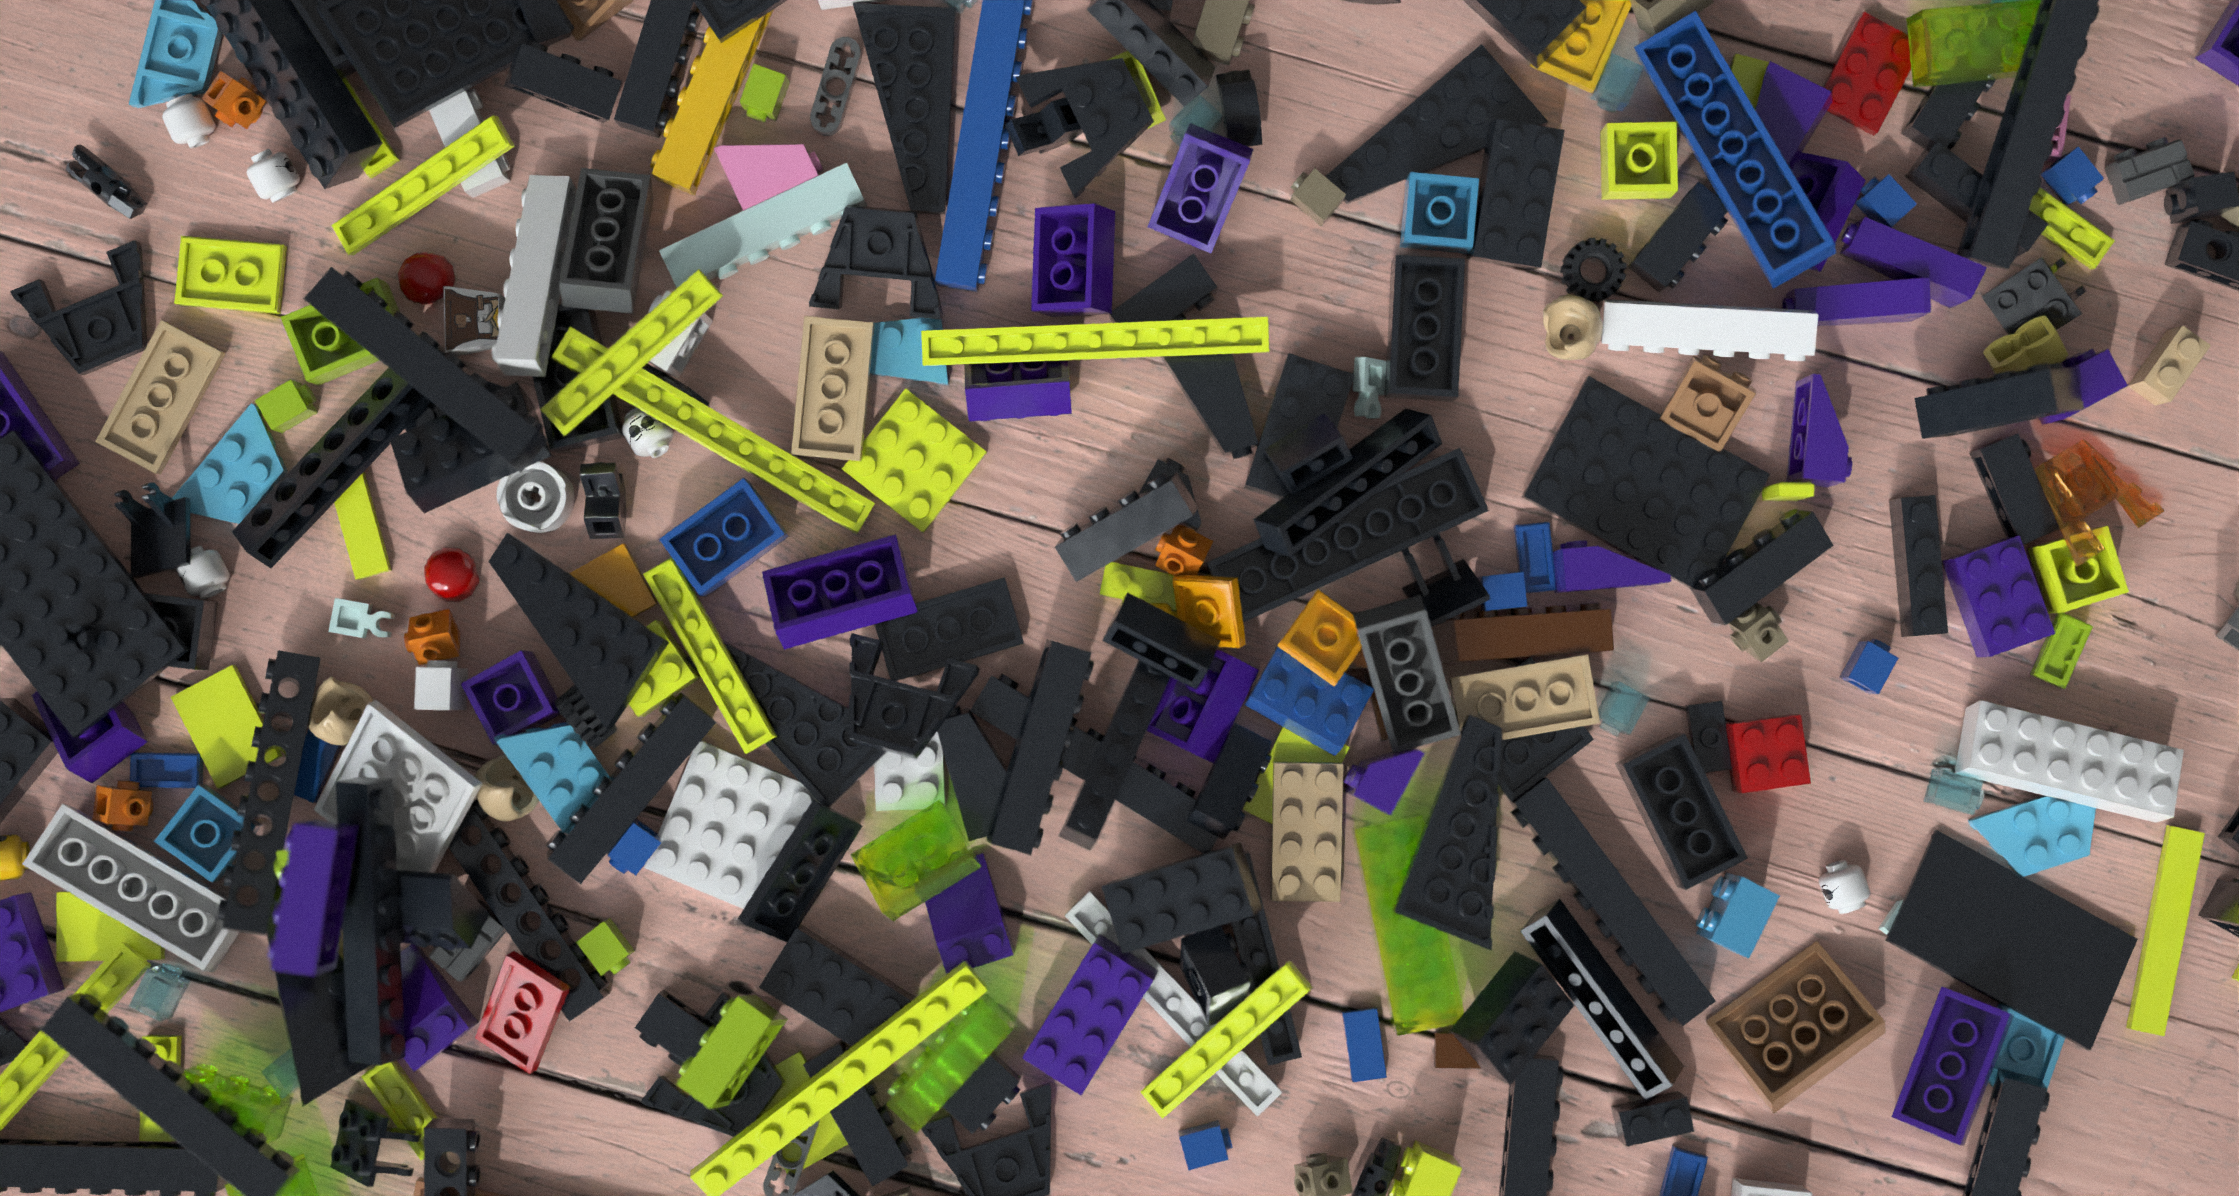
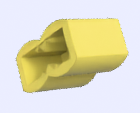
(2030, 345)

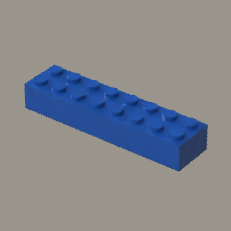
(1735, 150)

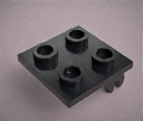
(2033, 294)
(157, 533)
(1447, 592)
(360, 1141)

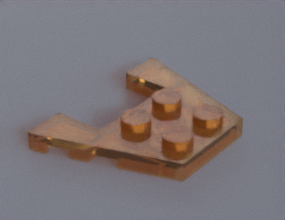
(2081, 484)

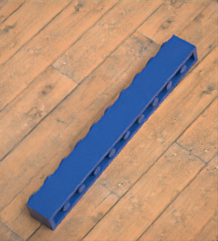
(981, 143)

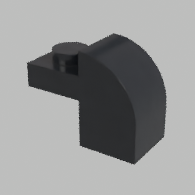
(1240, 107)
(1045, 129)
(604, 500)

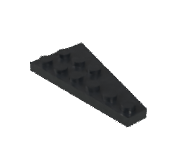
(913, 75)
(1437, 127)
(589, 636)
(808, 729)
(1456, 854)
(315, 1023)

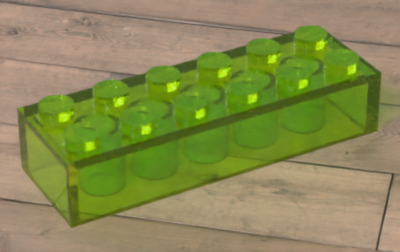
(1411, 956)

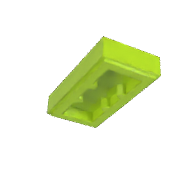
(2061, 650)

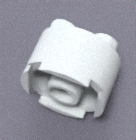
(525, 513)

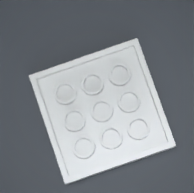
(427, 785)
(727, 824)

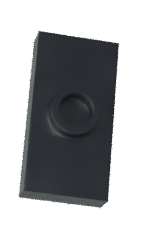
(1709, 735)

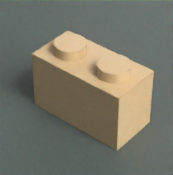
(2169, 365)

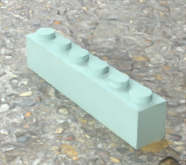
(764, 227)

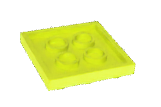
(915, 460)

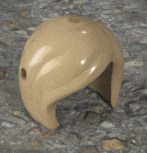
(1579, 319)
(337, 710)
(504, 791)

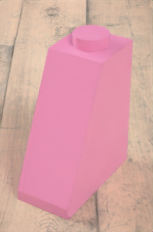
(766, 170)

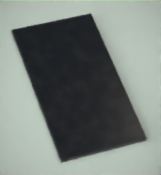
(2012, 940)

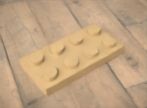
(832, 388)
(160, 397)
(1529, 697)
(1306, 831)

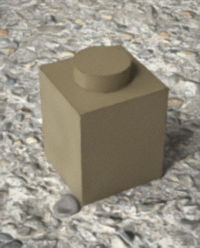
(1316, 196)

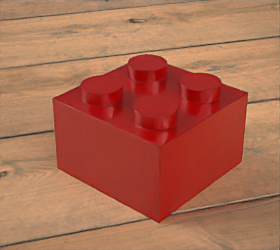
(1767, 753)

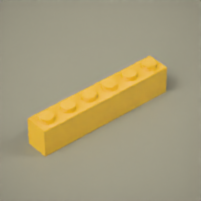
(705, 106)

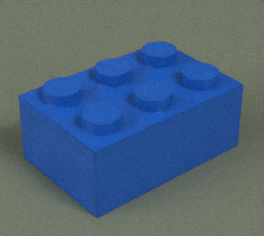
(724, 537)
(1307, 703)

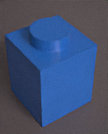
(2073, 177)
(1884, 201)
(1505, 591)
(1869, 666)
(634, 848)
(1205, 1144)

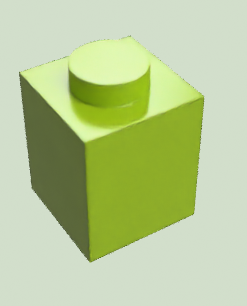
(764, 93)
(287, 405)
(606, 948)

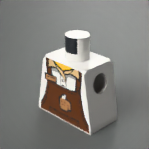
(470, 319)

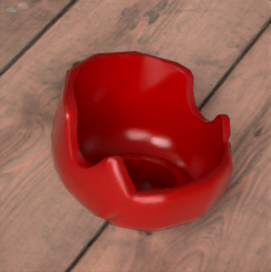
(423, 277)
(451, 574)

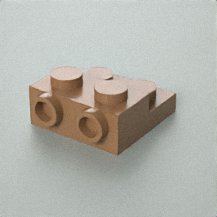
(1708, 402)

